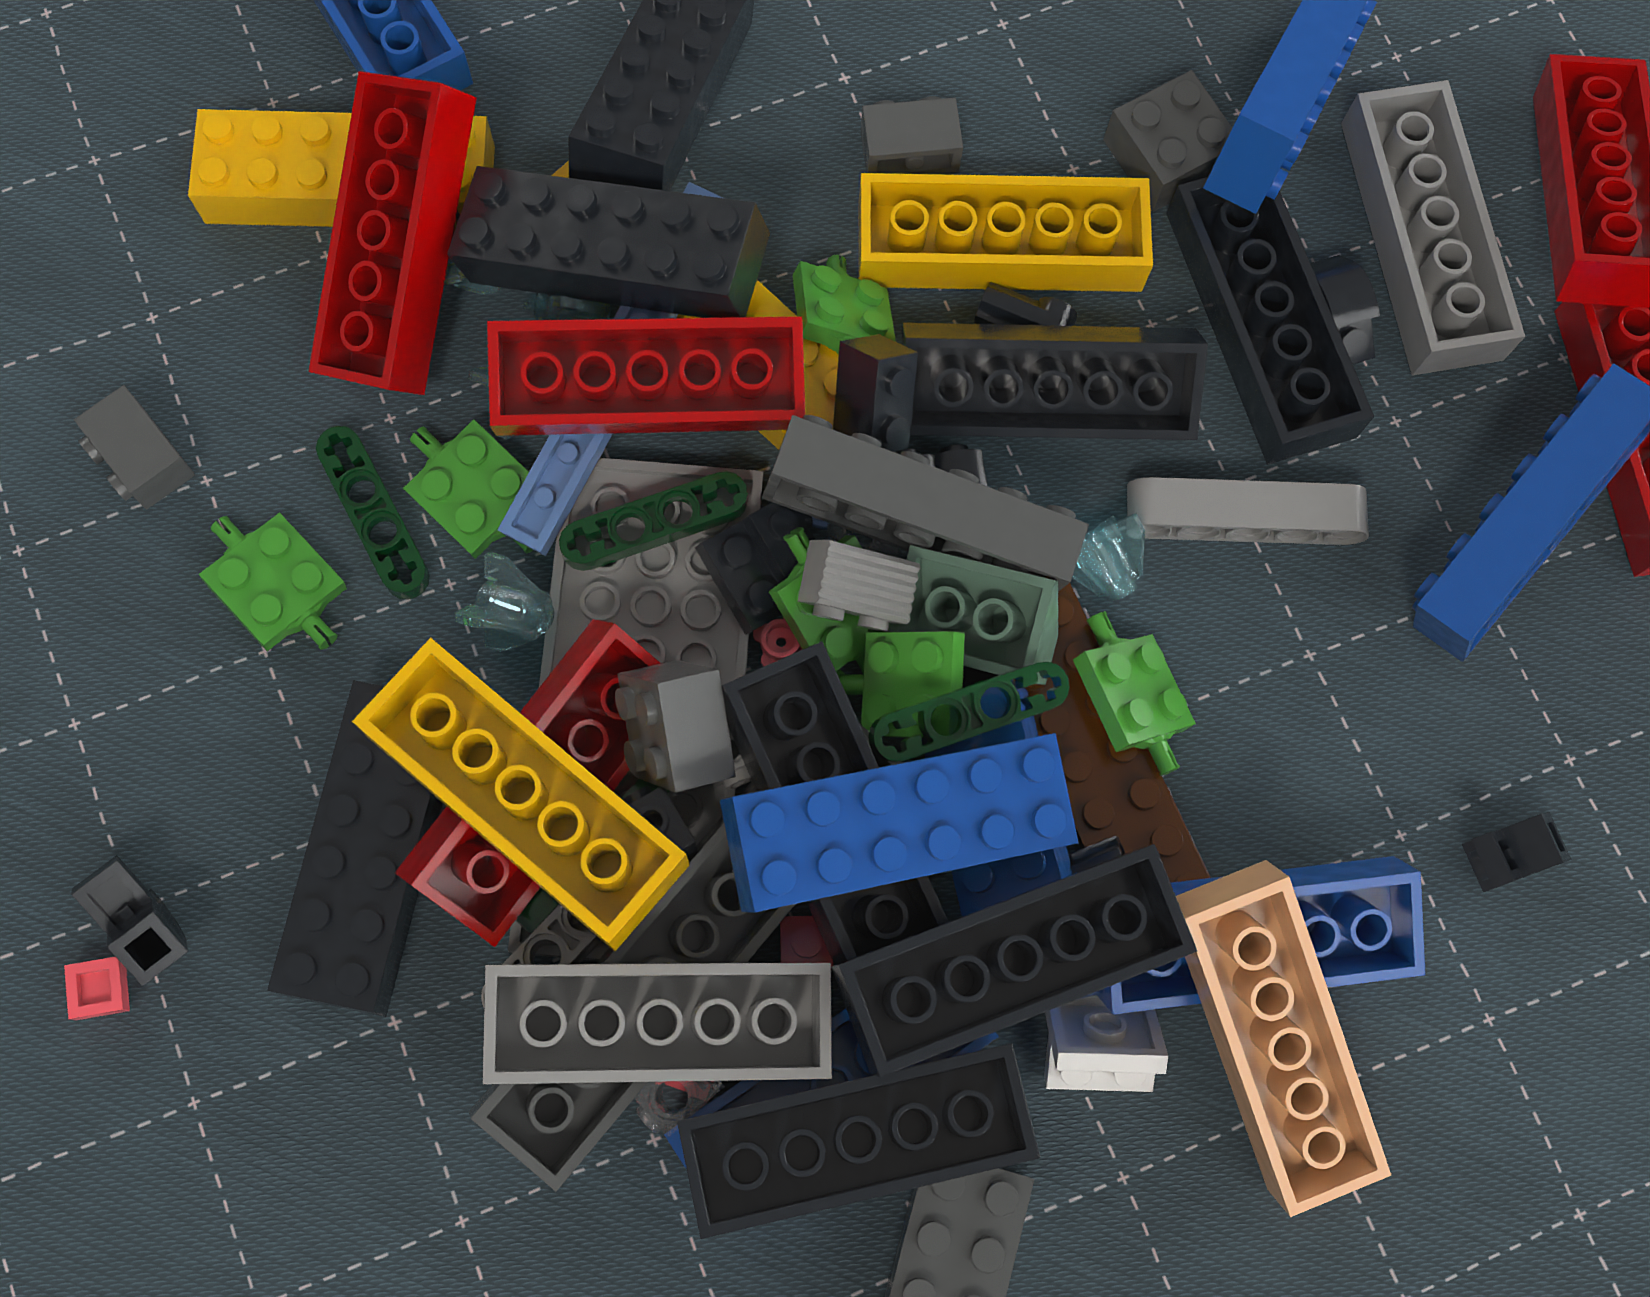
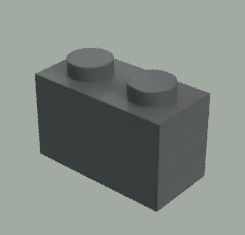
(912, 136)
(133, 447)

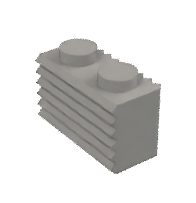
(858, 583)

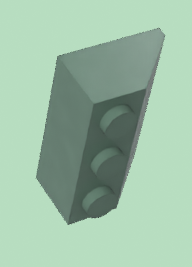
(1001, 611)

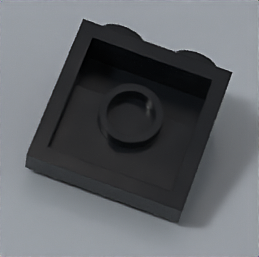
(752, 561)

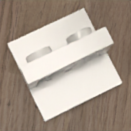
(1103, 1050)

